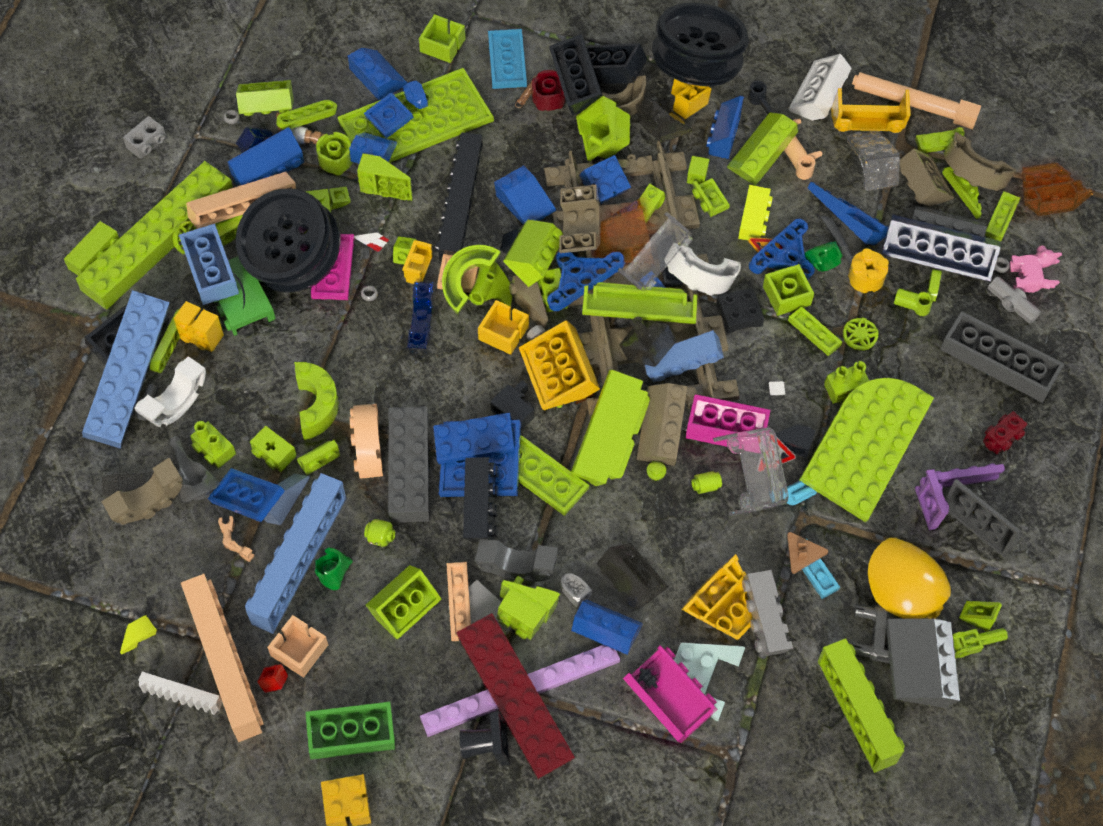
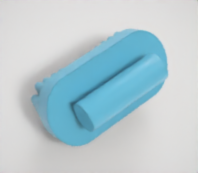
(799, 492)

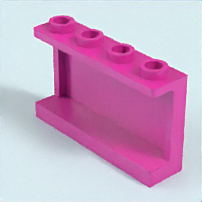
(678, 699)

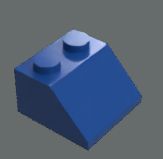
(372, 145)

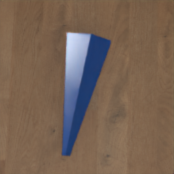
(862, 224)

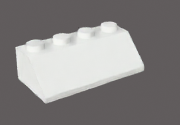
(820, 87)

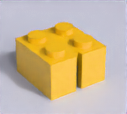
(501, 331)
(203, 332)
(344, 799)

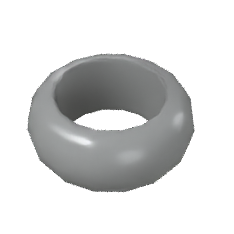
(231, 112)
(1005, 262)
(369, 298)

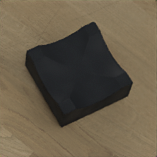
(740, 310)

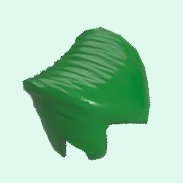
(824, 256)
(332, 568)

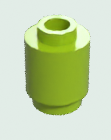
(706, 482)

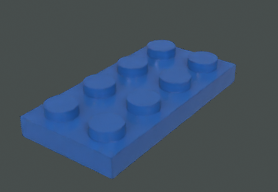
(474, 438)
(246, 495)

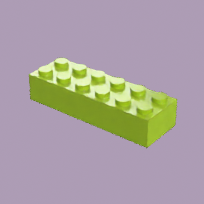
(861, 705)

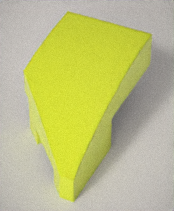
(137, 632)

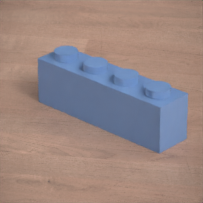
(687, 355)

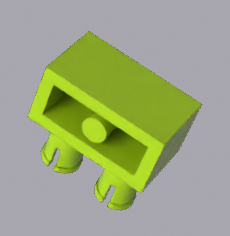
(843, 382)
(211, 444)

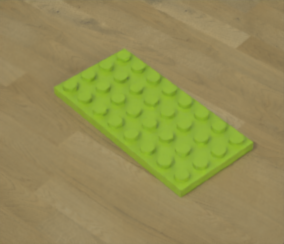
(451, 109)

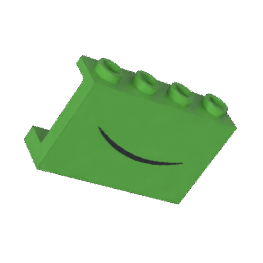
(246, 306)

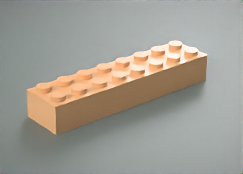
(223, 657)

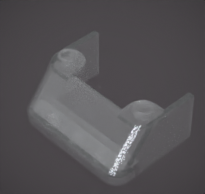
(657, 253)
(761, 469)

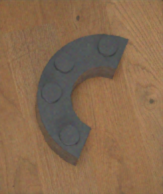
(510, 563)

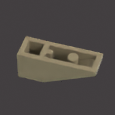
(529, 300)

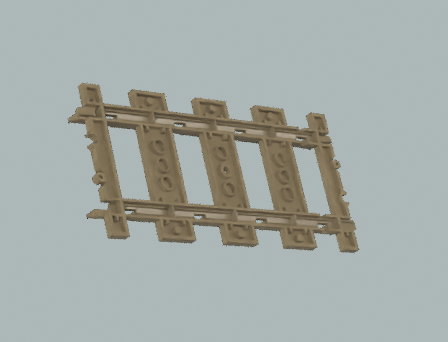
(603, 343)

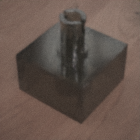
(647, 342)

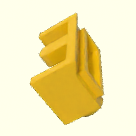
(417, 261)

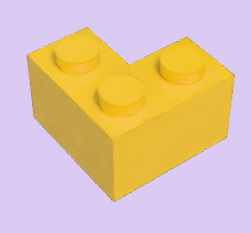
(689, 98)

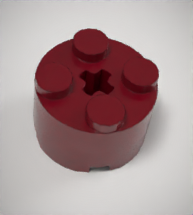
(547, 91)

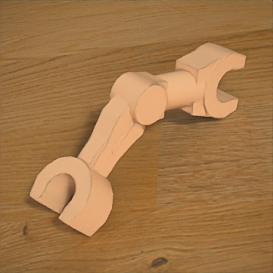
(244, 552)

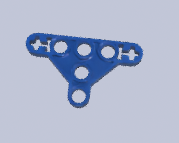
(789, 247)
(588, 270)

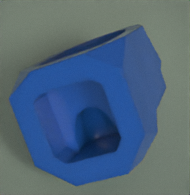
(415, 94)

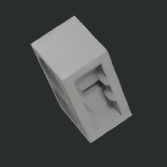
(144, 137)

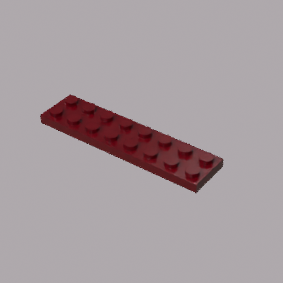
(515, 696)

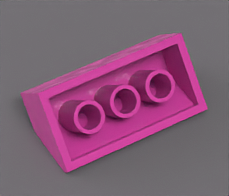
(719, 418)

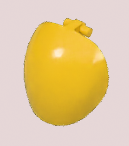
(907, 580)

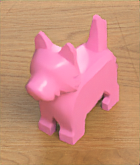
(1031, 271)

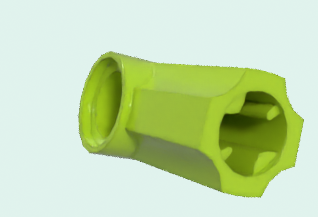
(913, 301)

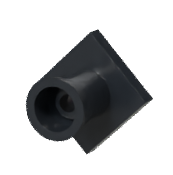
(487, 740)

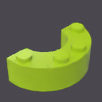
(458, 265)
(325, 408)

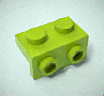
(710, 197)
(319, 457)

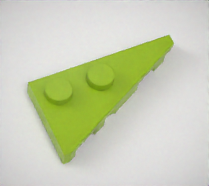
(965, 190)

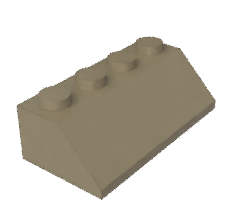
(662, 424)

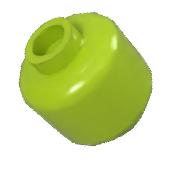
(379, 532)

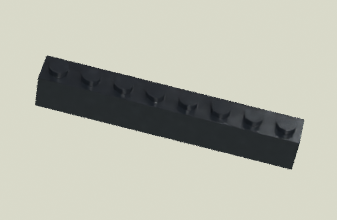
(461, 193)

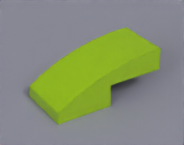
(339, 197)

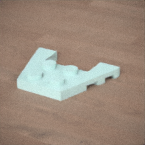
(701, 662)

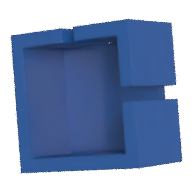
(608, 178)

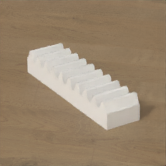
(179, 692)

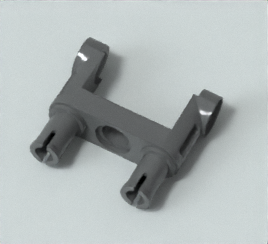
(875, 650)

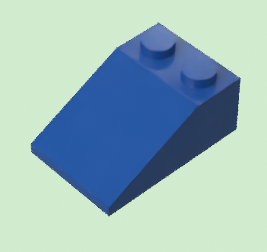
(523, 195)

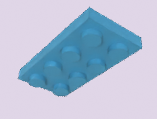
(507, 59)

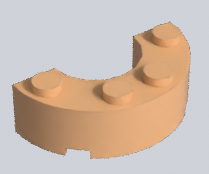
(366, 439)

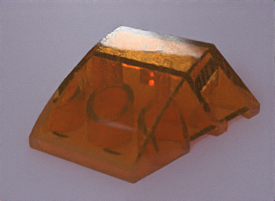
(1052, 190)
(624, 233)

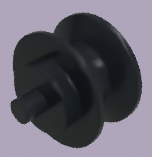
(648, 678)

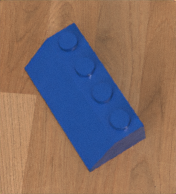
(267, 159)

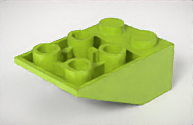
(383, 178)

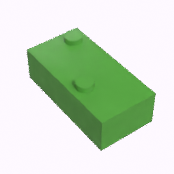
(350, 730)

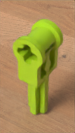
(972, 642)

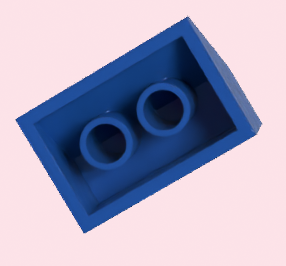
(375, 72)
(725, 128)
(606, 626)

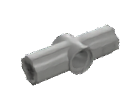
(1014, 300)

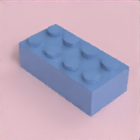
(209, 264)

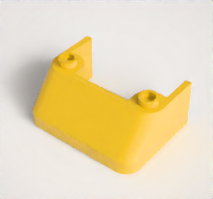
(870, 116)

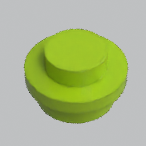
(656, 470)

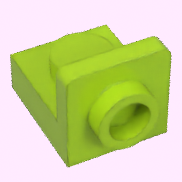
(401, 249)

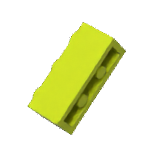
(755, 213)

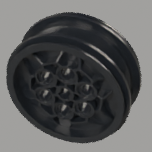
(700, 44)
(271, 218)

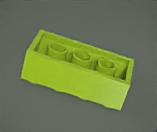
(763, 147)
(533, 250)

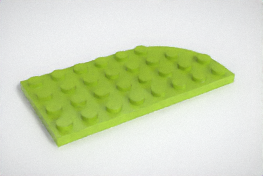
(866, 443)

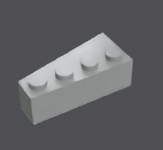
(766, 614)

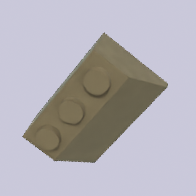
(925, 178)

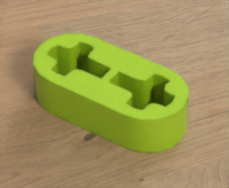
(934, 283)

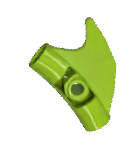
(491, 285)

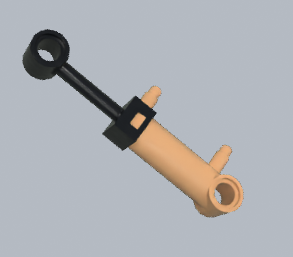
(803, 162)

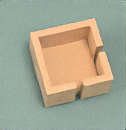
(299, 650)

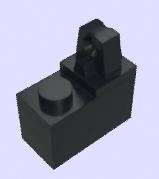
(511, 401)

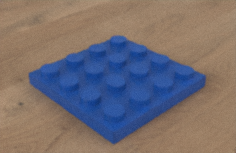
(453, 473)

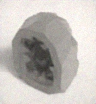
(575, 589)

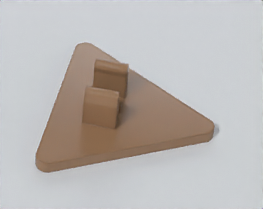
(803, 552)

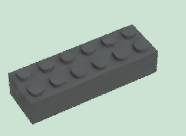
(1002, 356)
(408, 464)

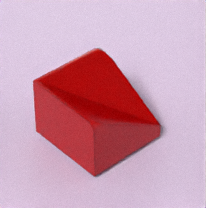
(272, 678)

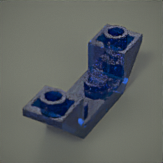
(421, 316)

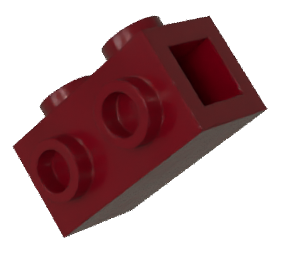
(1004, 433)

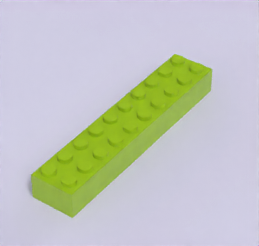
(148, 239)

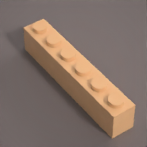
(234, 201)

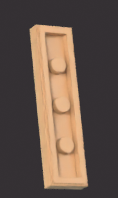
(458, 597)

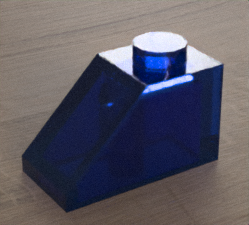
(251, 137)

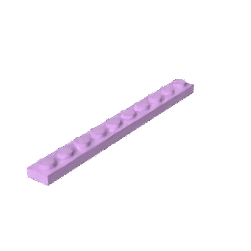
(542, 679)

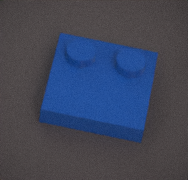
(388, 115)

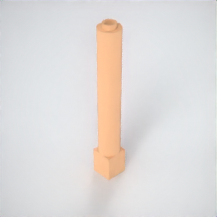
(962, 113)

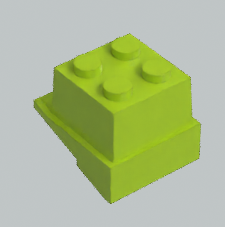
(603, 128)
(525, 607)

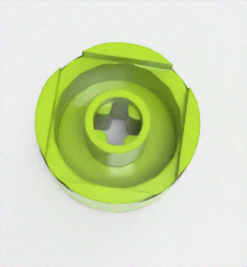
(334, 153)

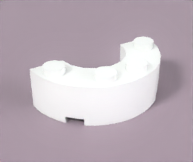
(702, 275)
(177, 396)

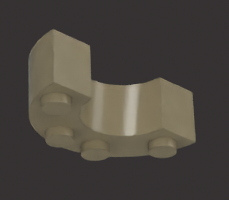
(630, 96)
(974, 167)
(147, 499)

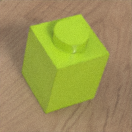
(697, 170)

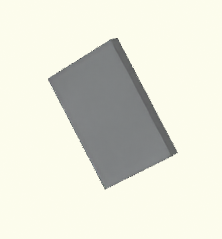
(483, 603)

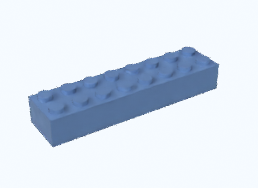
(125, 369)
(296, 553)

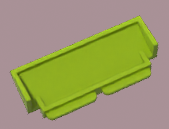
(630, 302)
(611, 428)

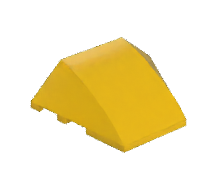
(722, 600)

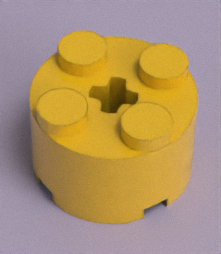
(868, 271)

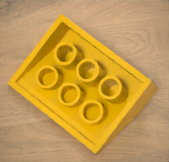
(559, 366)

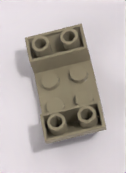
(580, 219)

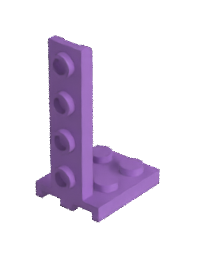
(931, 489)

